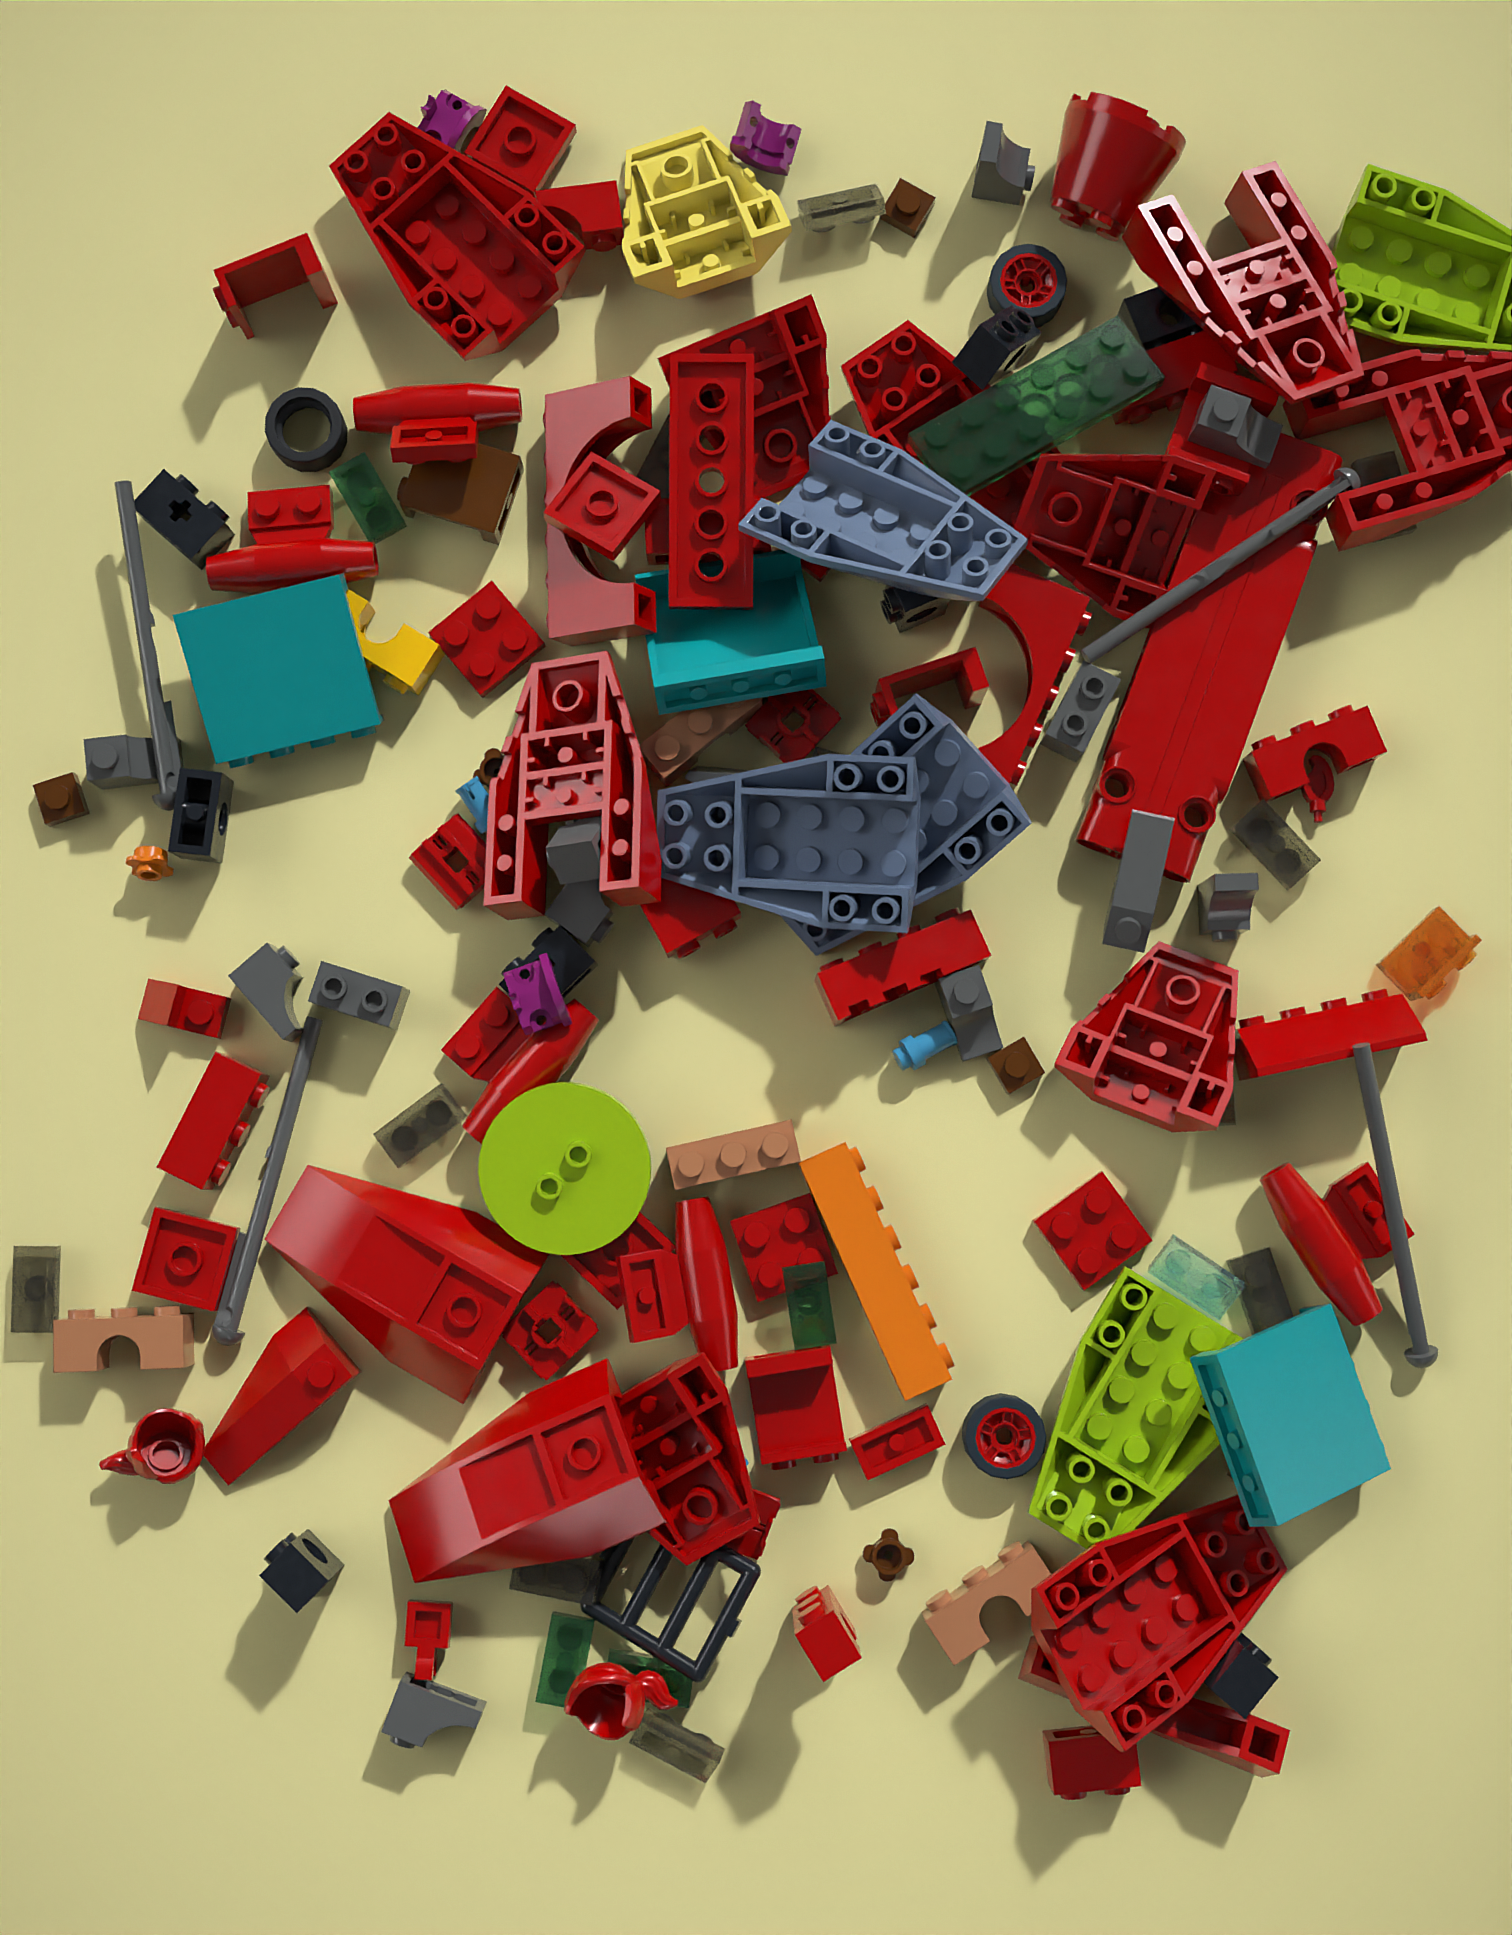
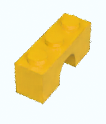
(404, 660)

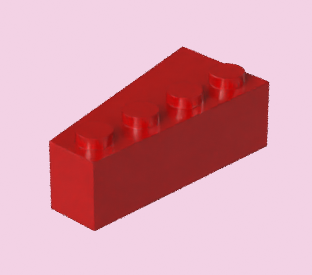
(901, 966)

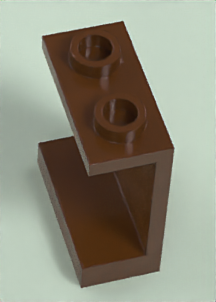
(466, 492)

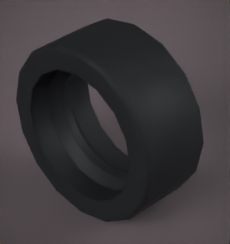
(296, 400)

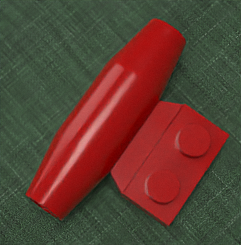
(436, 418)
(291, 545)
(498, 1052)
(1334, 1233)
(684, 1287)

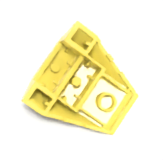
(696, 215)

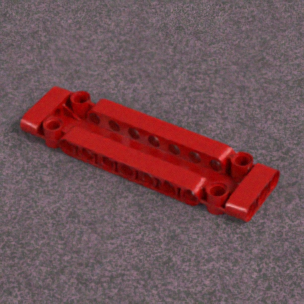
(1209, 661)

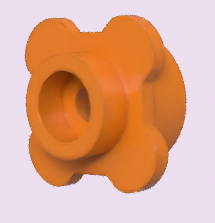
(149, 863)

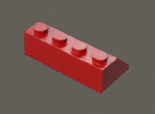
(1324, 1035)

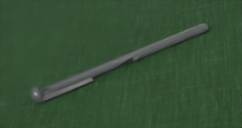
(1345, 480)
(159, 712)
(248, 1245)
(1421, 1353)

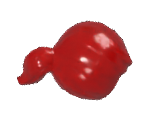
(161, 1447)
(613, 1699)

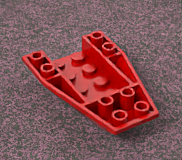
(456, 236)
(911, 381)
(407, 1272)
(531, 1486)
(1152, 1614)

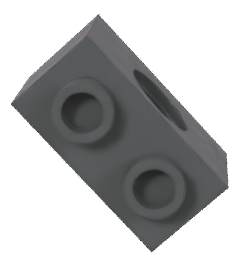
(1080, 711)
(359, 995)

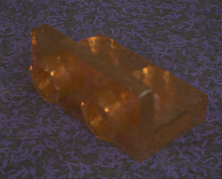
(1428, 955)

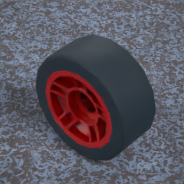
(1026, 266)
(1000, 1458)

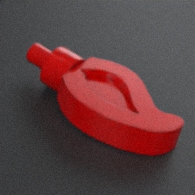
(1319, 788)

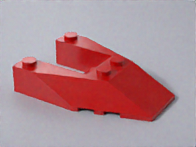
(1266, 305)
(1448, 422)
(568, 762)

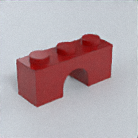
(1347, 739)
(825, 1632)

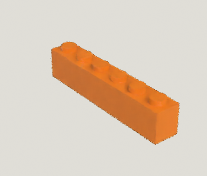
(875, 1271)

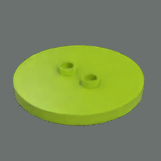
(564, 1168)

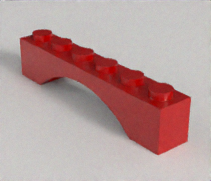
(1198, 1725)

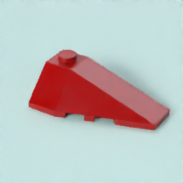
(286, 1386)

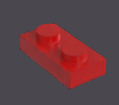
(897, 1441)

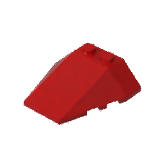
(788, 388)
(1112, 521)
(1160, 1042)
(694, 1456)

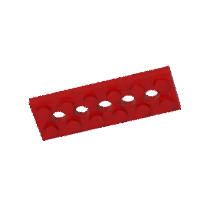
(689, 461)

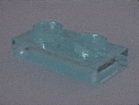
(1196, 1277)

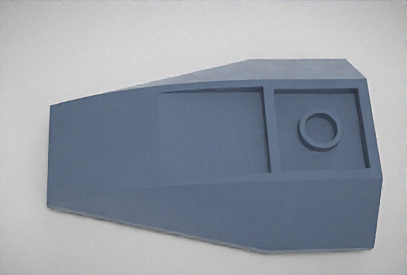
(887, 521)
(964, 806)
(802, 839)

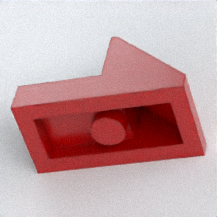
(184, 1008)

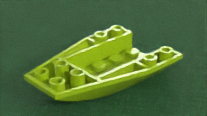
(1423, 266)
(1128, 1414)

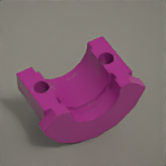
(449, 124)
(763, 142)
(537, 996)

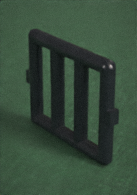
(662, 1647)

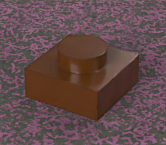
(907, 207)
(61, 799)
(1015, 1065)

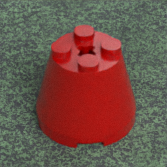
(1110, 162)

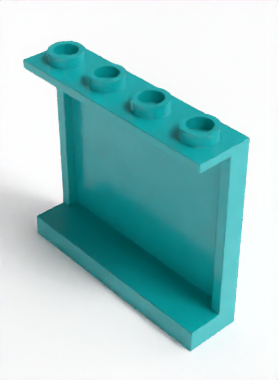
(735, 654)
(278, 671)
(1291, 1416)

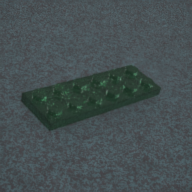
(1037, 408)

